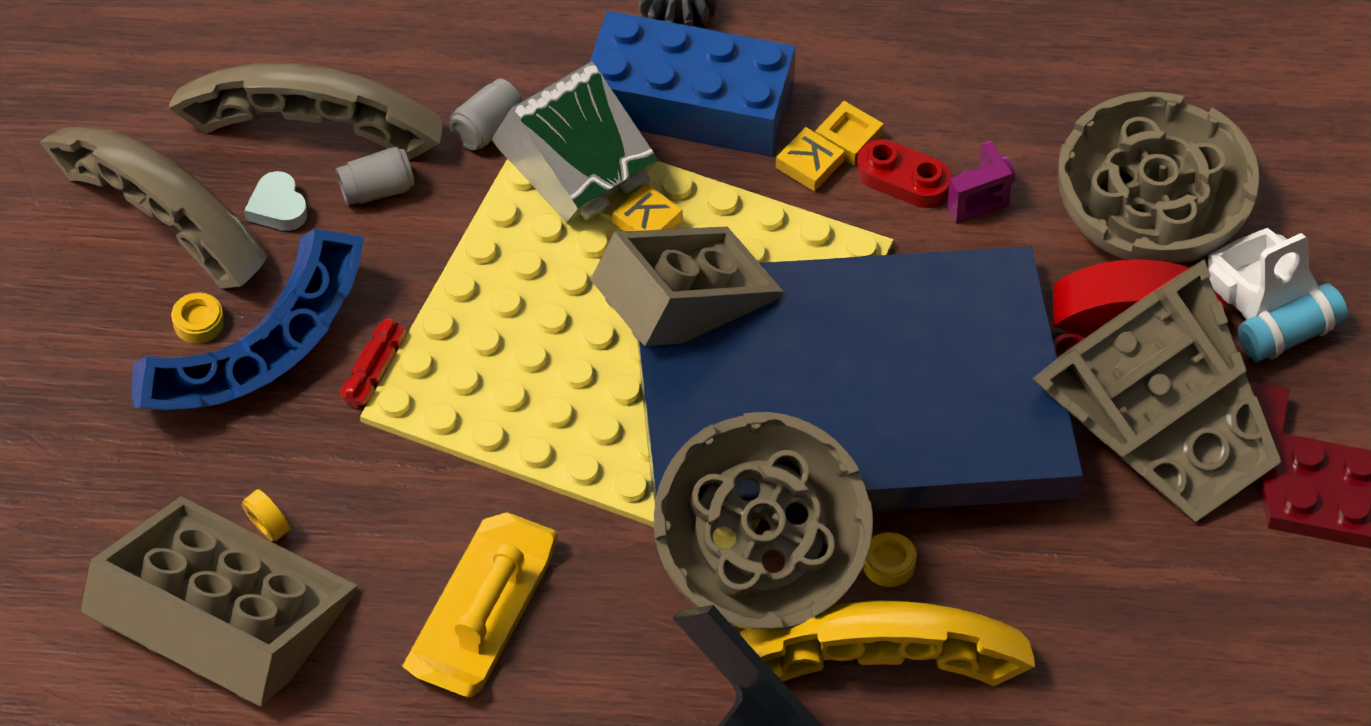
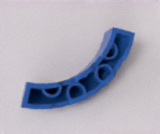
(287, 333)

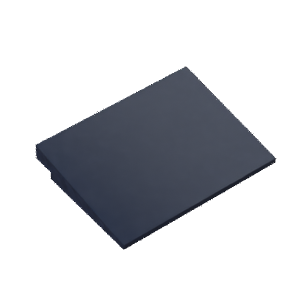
(900, 361)

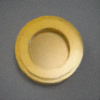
(197, 318)
(265, 515)
(890, 559)

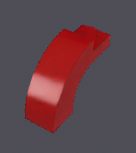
(1105, 290)

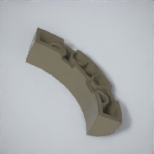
(309, 95)
(162, 191)

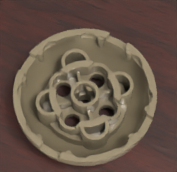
(1187, 172)
(790, 465)

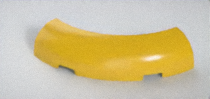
(895, 631)

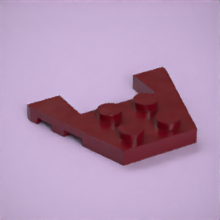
(1318, 485)

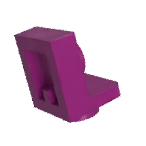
(983, 188)

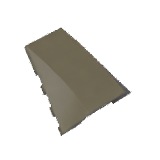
(1170, 395)

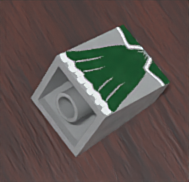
(576, 144)

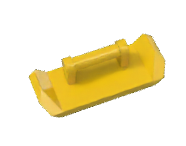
(482, 604)

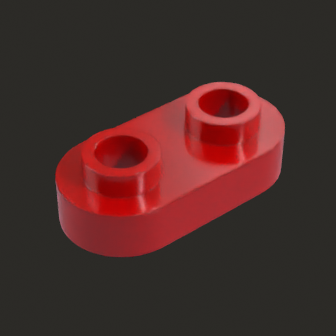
(901, 173)

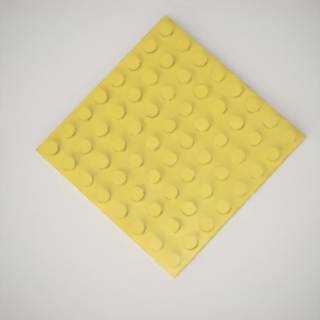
(530, 362)

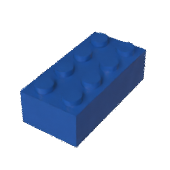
(697, 81)

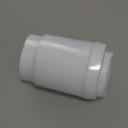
(483, 113)
(375, 176)

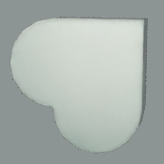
(277, 203)

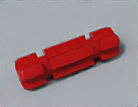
(372, 363)

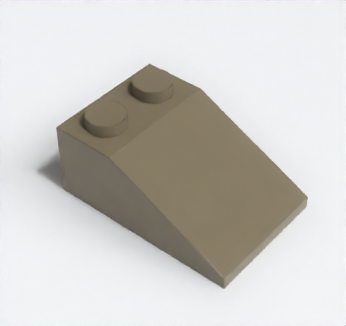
(681, 282)

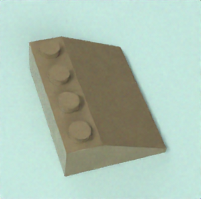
(215, 598)

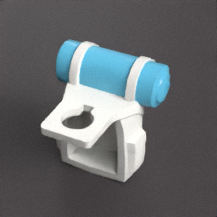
(1274, 292)

